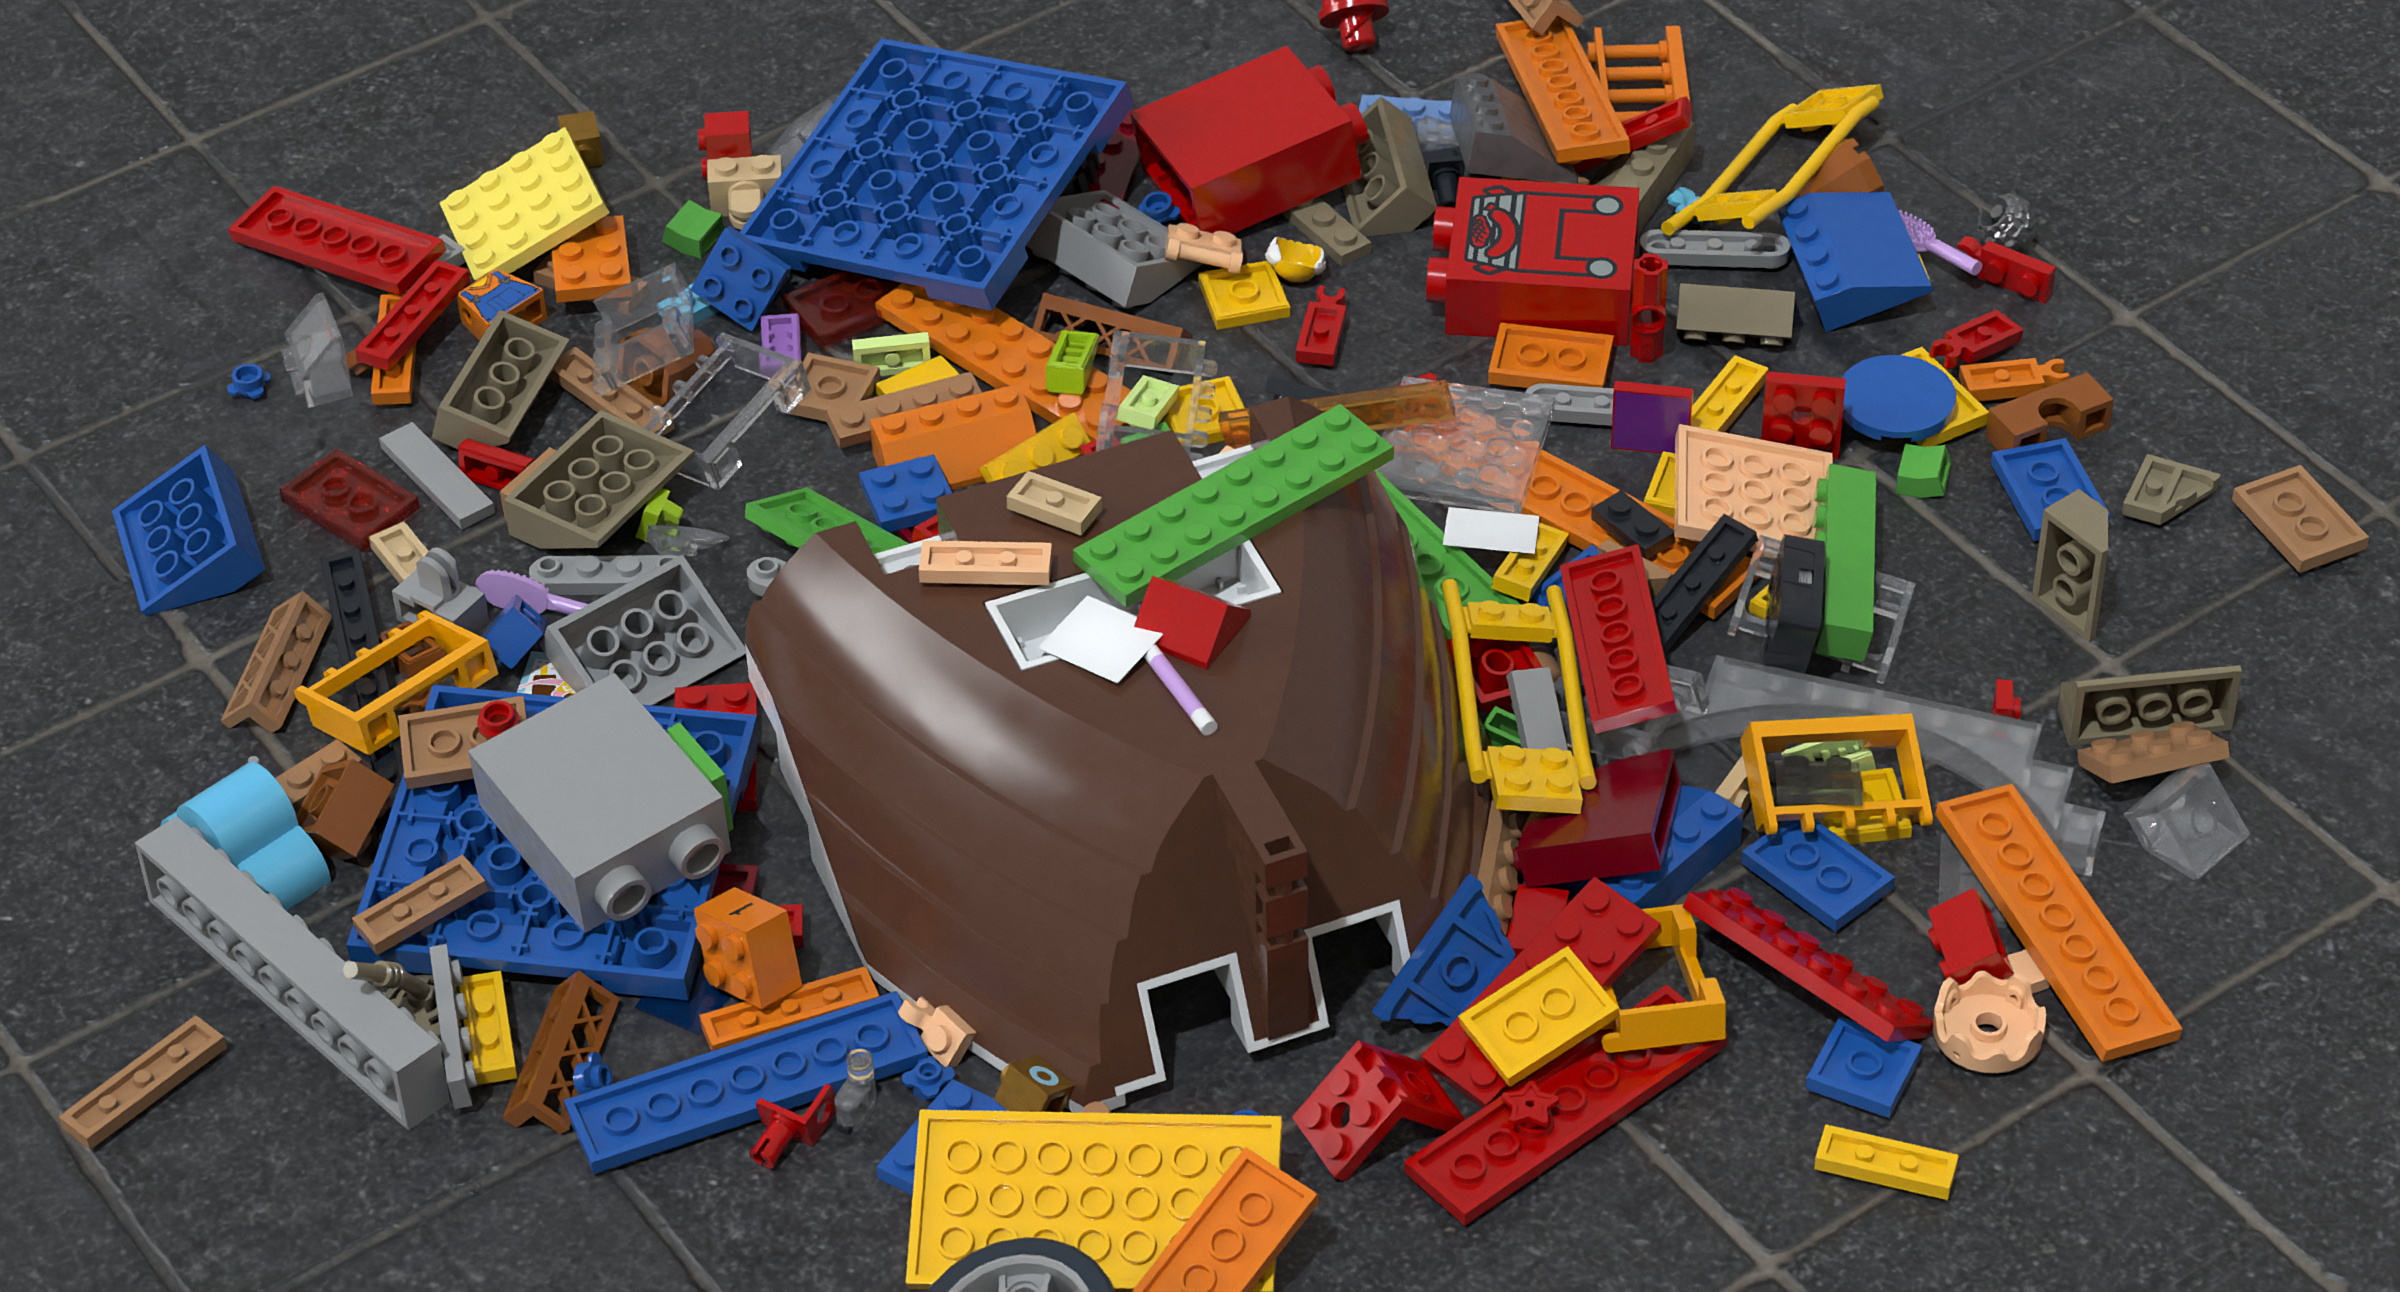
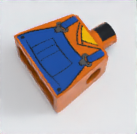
(495, 291)

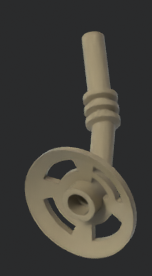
(420, 995)

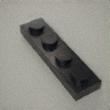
(1701, 577)

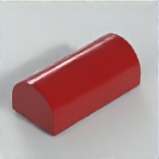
(490, 464)

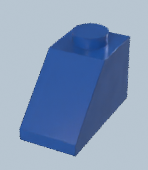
(514, 632)

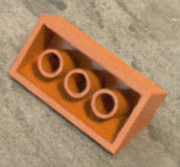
(958, 432)

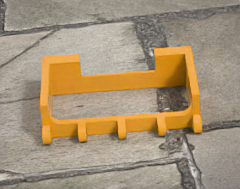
(376, 724)
(1874, 732)
(1679, 1022)

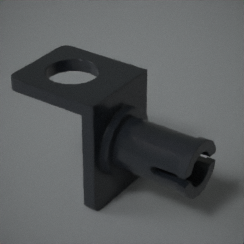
(1444, 172)

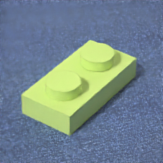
(893, 353)
(1147, 403)

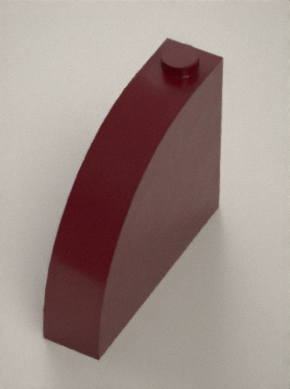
(1619, 826)

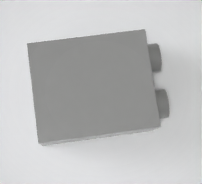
(601, 803)

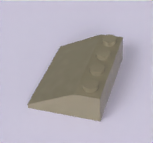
(592, 484)

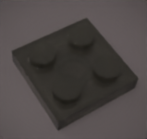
(1817, 782)

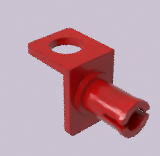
(787, 1126)

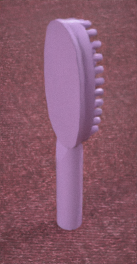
(1925, 240)
(503, 586)

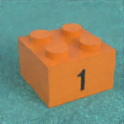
(747, 947)

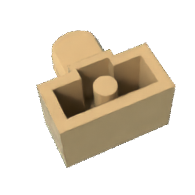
(741, 184)

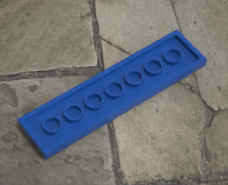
(723, 1085)

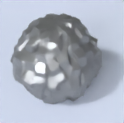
(2009, 226)

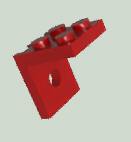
(1795, 393)
(1379, 1091)

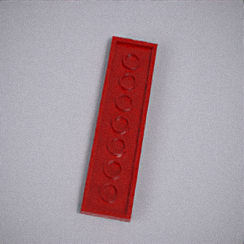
(1491, 1159)

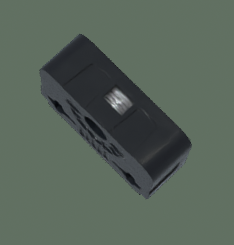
(1794, 603)

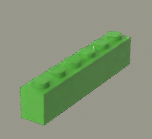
(1848, 529)

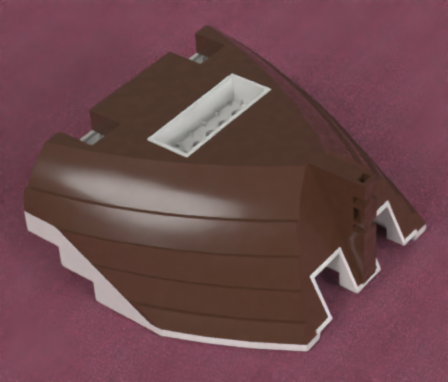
(1076, 837)

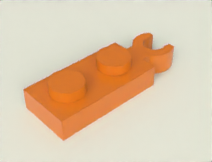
(2010, 378)

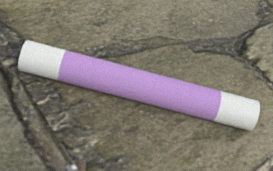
(1180, 690)

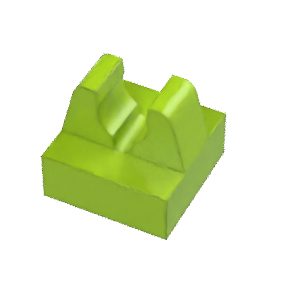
(659, 512)

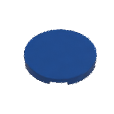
(1898, 398)

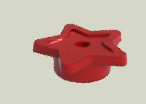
(1529, 1116)

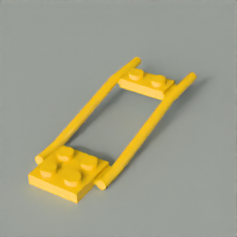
(1836, 106)
(1522, 776)

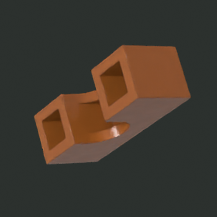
(2072, 405)

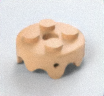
(1991, 1001)

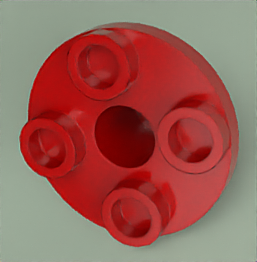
(1354, 20)

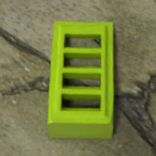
(1071, 362)

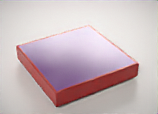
(1649, 416)

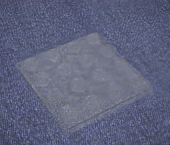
(1477, 457)

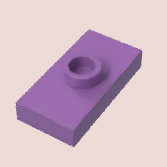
(782, 334)

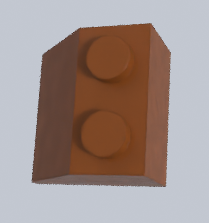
(344, 808)

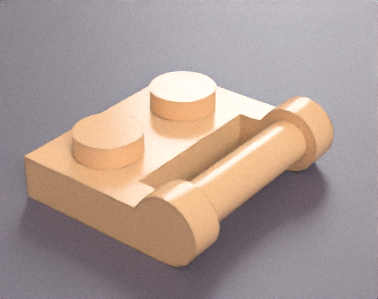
(1215, 249)

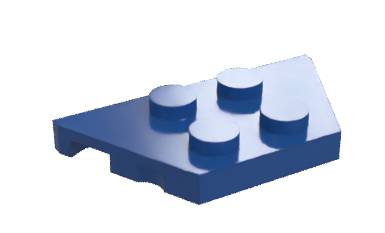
(1450, 963)

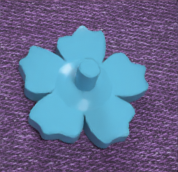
(1682, 198)

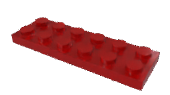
(337, 240)
(1617, 639)
(1602, 933)
(1803, 961)

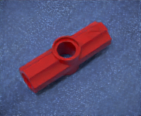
(1648, 308)

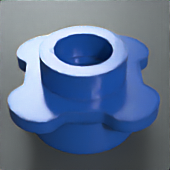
(1159, 207)
(248, 381)
(592, 1074)
(928, 1078)

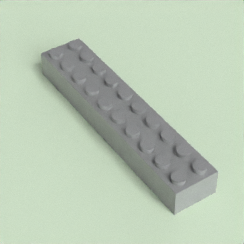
(294, 972)

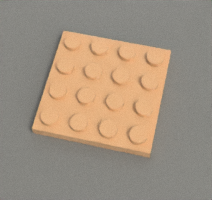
(1747, 479)

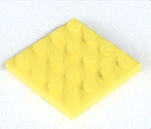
(524, 206)

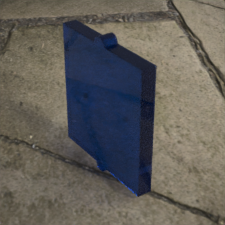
(686, 1013)

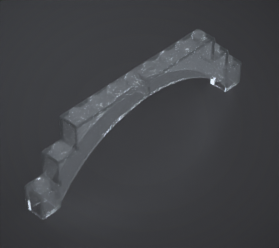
(1969, 742)

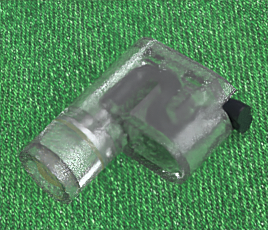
(858, 1094)

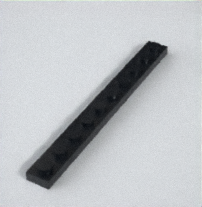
(356, 629)

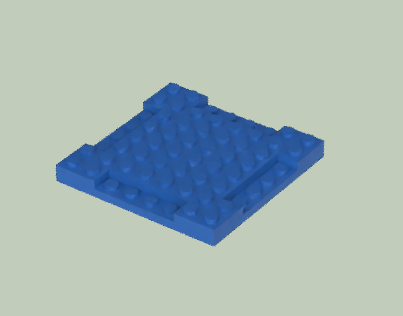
(937, 169)
(518, 919)

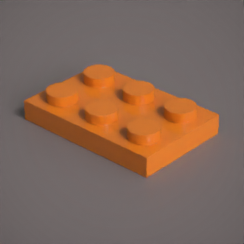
(591, 261)
(1550, 356)

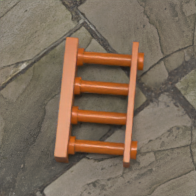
(1670, 72)

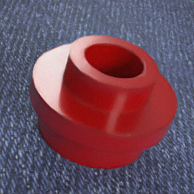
(496, 718)

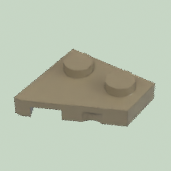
(2167, 489)

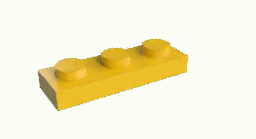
(1728, 394)
(1049, 446)
(1524, 572)
(489, 1027)
(1886, 1162)

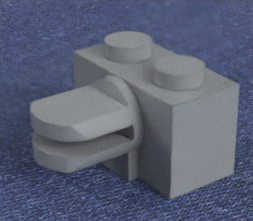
(438, 590)

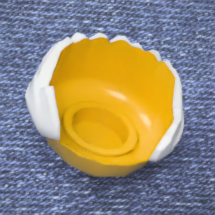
(1296, 260)

